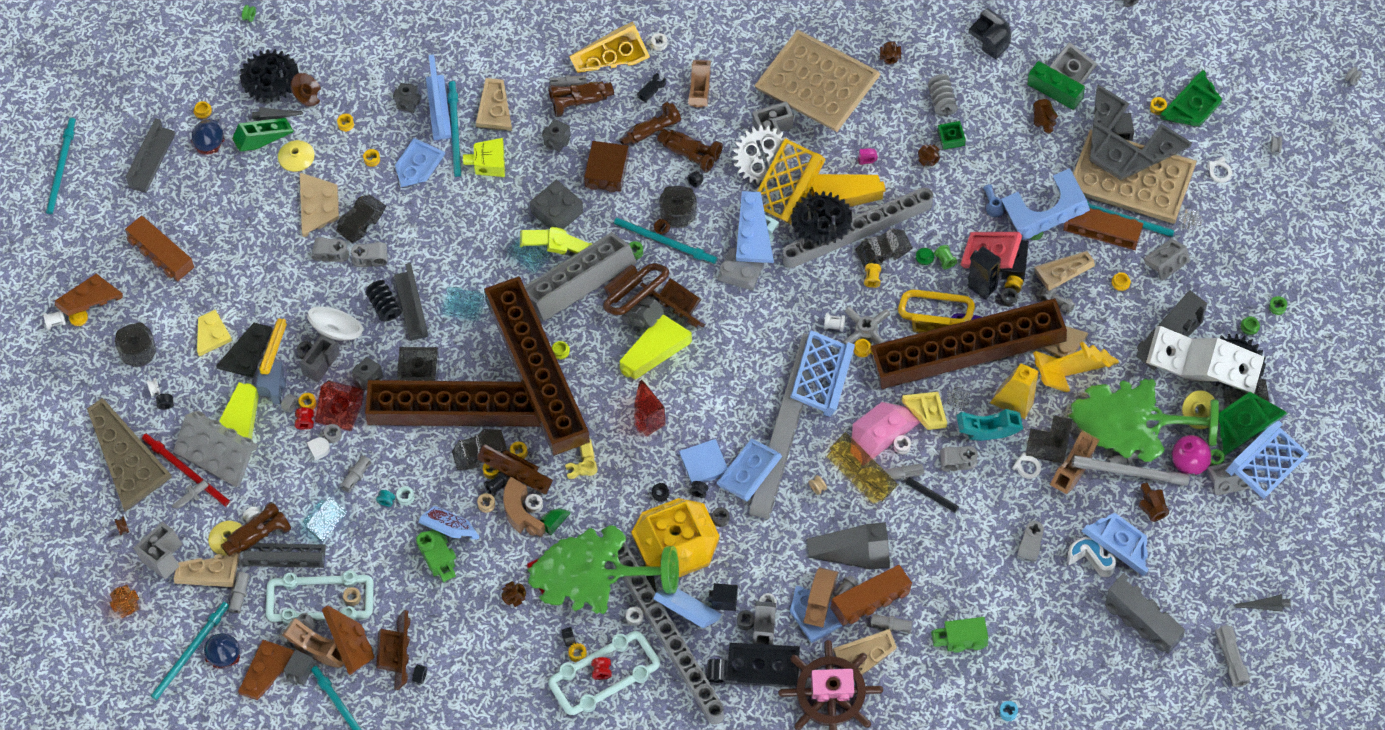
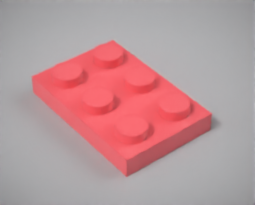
(1000, 243)

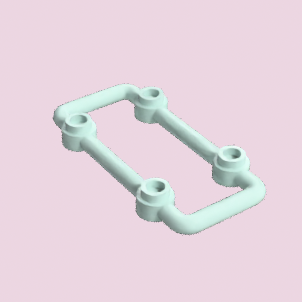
(291, 581)
(588, 701)

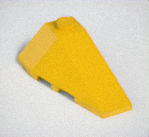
(613, 49)

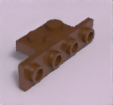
(680, 299)
(515, 467)
(393, 650)

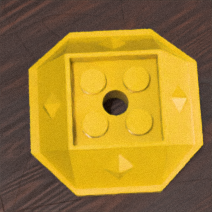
(696, 539)

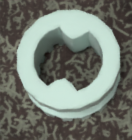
(405, 489)

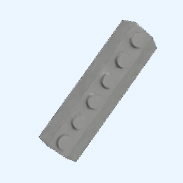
(579, 275)

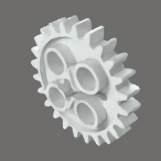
(747, 160)

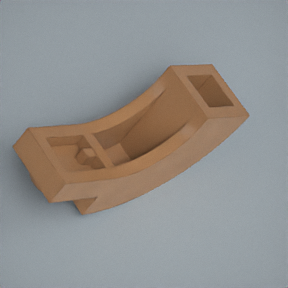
(700, 83)
(1068, 476)
(513, 498)
(819, 597)
(312, 644)

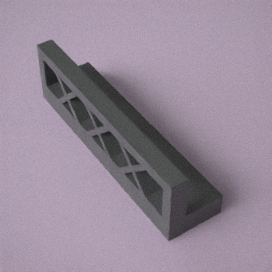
(149, 157)
(411, 304)
(286, 558)

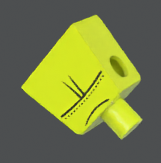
(487, 158)

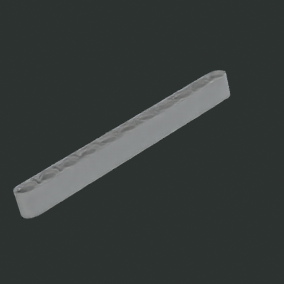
(783, 435)
(671, 639)

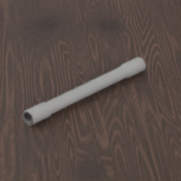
(1171, 477)

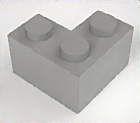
(774, 116)
(157, 550)

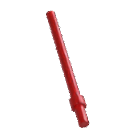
(159, 448)

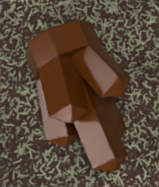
(1044, 115)
(1153, 503)

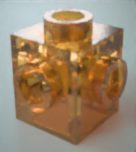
(124, 601)

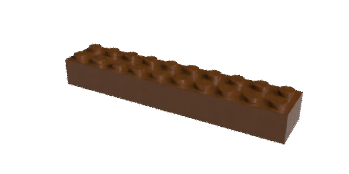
(968, 343)
(536, 366)
(448, 403)

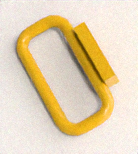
(924, 323)

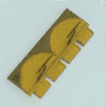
(860, 463)

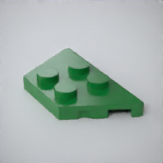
(1194, 103)
(1246, 420)

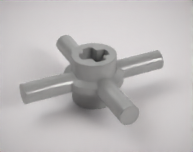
(865, 326)

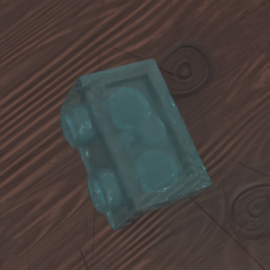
(530, 256)
(463, 304)
(324, 519)

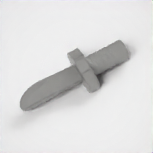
(193, 492)

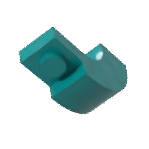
(990, 427)

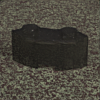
(360, 217)
(883, 247)
(467, 450)

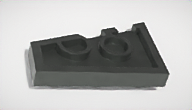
(247, 351)

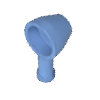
(992, 210)

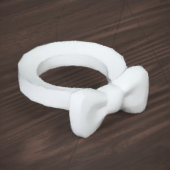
(1211, 165)
(1023, 457)

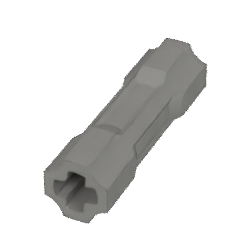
(1236, 670)

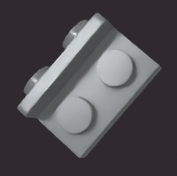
(1168, 258)
(1224, 482)

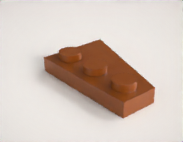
(88, 293)
(265, 669)

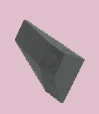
(857, 546)

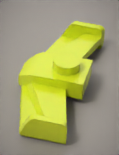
(555, 238)

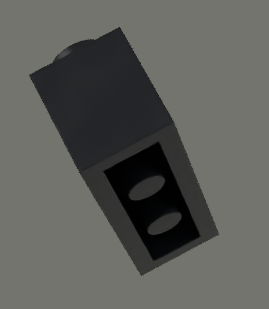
(984, 272)

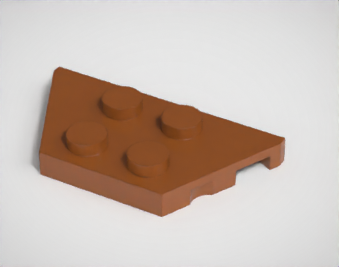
(349, 639)

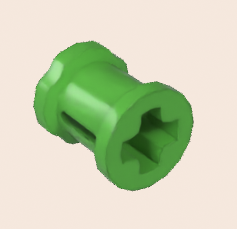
(945, 257)

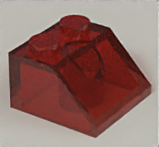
(339, 404)
(648, 411)

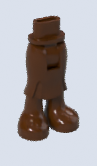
(580, 94)
(646, 128)
(690, 148)
(255, 530)

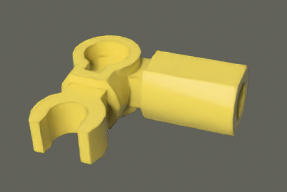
(587, 467)

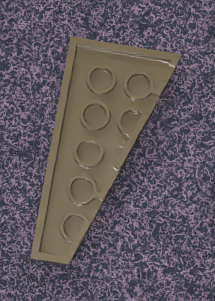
(130, 462)

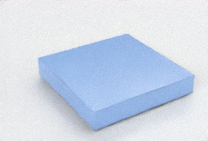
(703, 461)

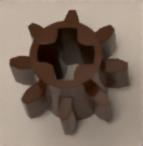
(890, 52)
(929, 155)
(513, 594)

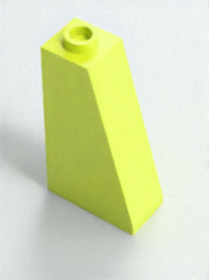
(654, 347)
(241, 410)

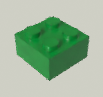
(951, 135)

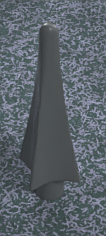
(268, 113)
(1272, 603)

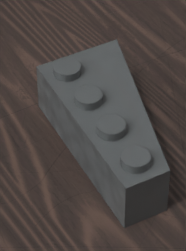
(1182, 319)
(1143, 615)

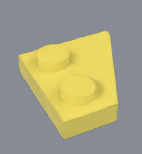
(211, 333)
(927, 409)

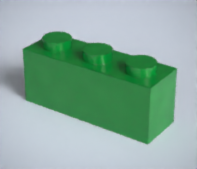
(1056, 85)

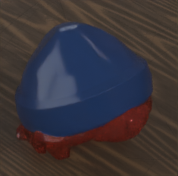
(207, 136)
(222, 650)

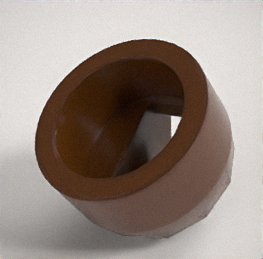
(659, 224)

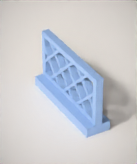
(438, 103)
(835, 382)
(1253, 451)

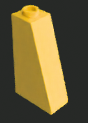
(853, 188)
(1017, 391)

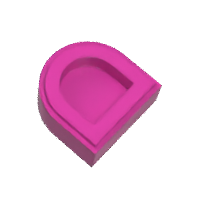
(867, 156)

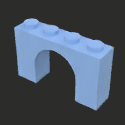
(1070, 205)

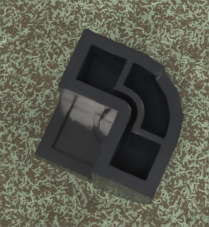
(993, 32)

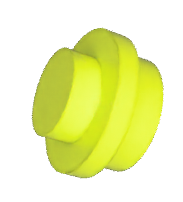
(560, 350)

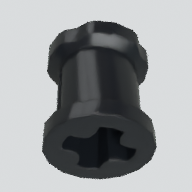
(496, 483)

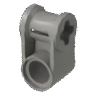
(329, 249)
(371, 254)
(956, 458)
(1030, 543)

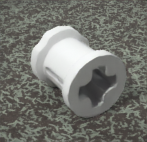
(54, 319)
(834, 322)

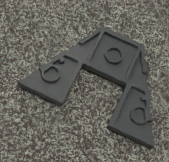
(1116, 153)

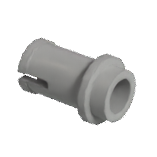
(849, 582)

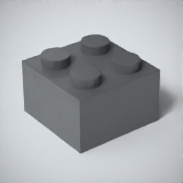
(556, 206)

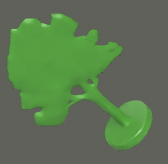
(1122, 417)
(577, 569)

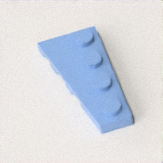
(753, 234)

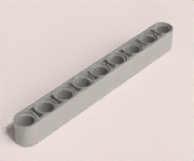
(866, 225)

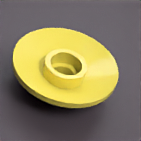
(298, 161)
(1202, 401)
(217, 534)

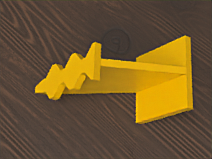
(1054, 369)

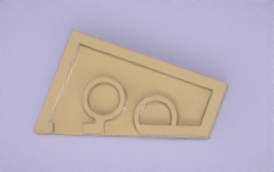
(493, 107)
(1061, 270)
(209, 572)
(875, 646)

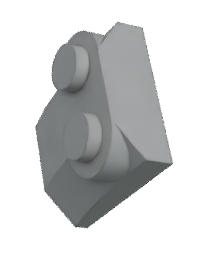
(1074, 63)
(739, 273)

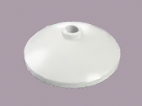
(334, 323)

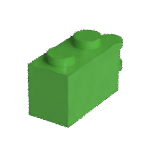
(440, 557)
(962, 634)

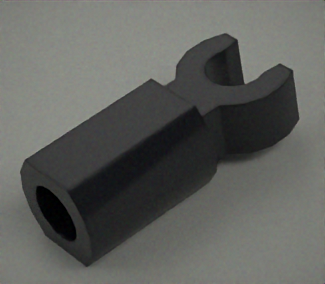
(651, 88)

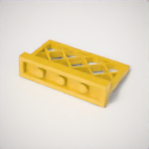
(803, 184)

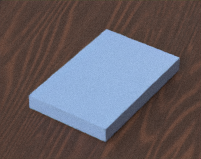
(749, 469)
(688, 607)

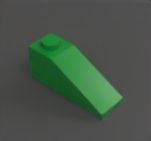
(260, 133)

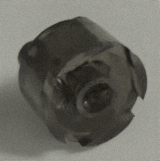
(678, 206)
(135, 344)

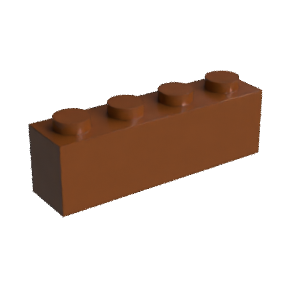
(1106, 228)
(159, 248)
(871, 595)

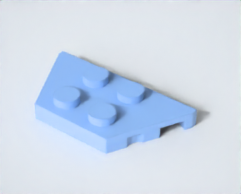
(1120, 540)

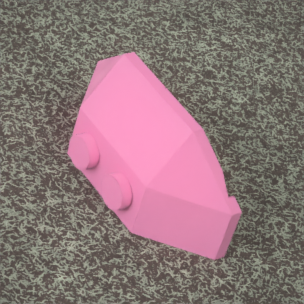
(881, 426)

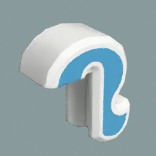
(1094, 553)

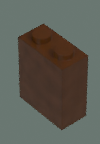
(606, 166)

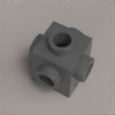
(407, 97)
(556, 135)
(366, 371)

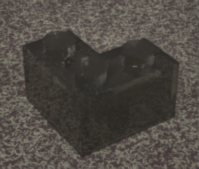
(1052, 444)

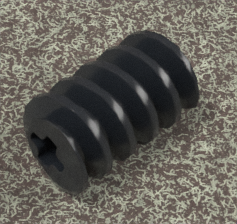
(383, 301)

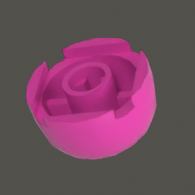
(1191, 455)

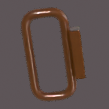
(626, 282)

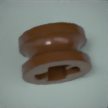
(121, 525)

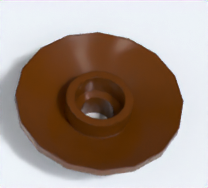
(305, 89)

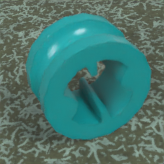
(385, 498)

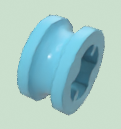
(1012, 706)

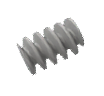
(942, 95)

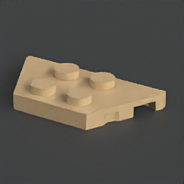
(318, 203)

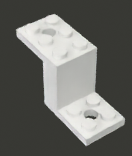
(1205, 359)

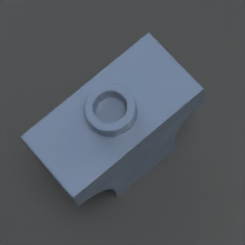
(272, 384)

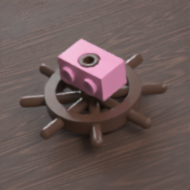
(830, 686)

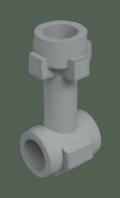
(1067, 305)
(304, 618)

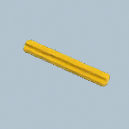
(272, 347)

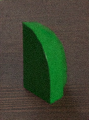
(554, 519)

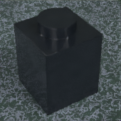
(723, 597)

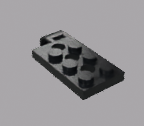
(724, 672)

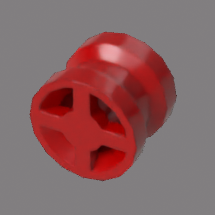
(304, 418)
(601, 668)

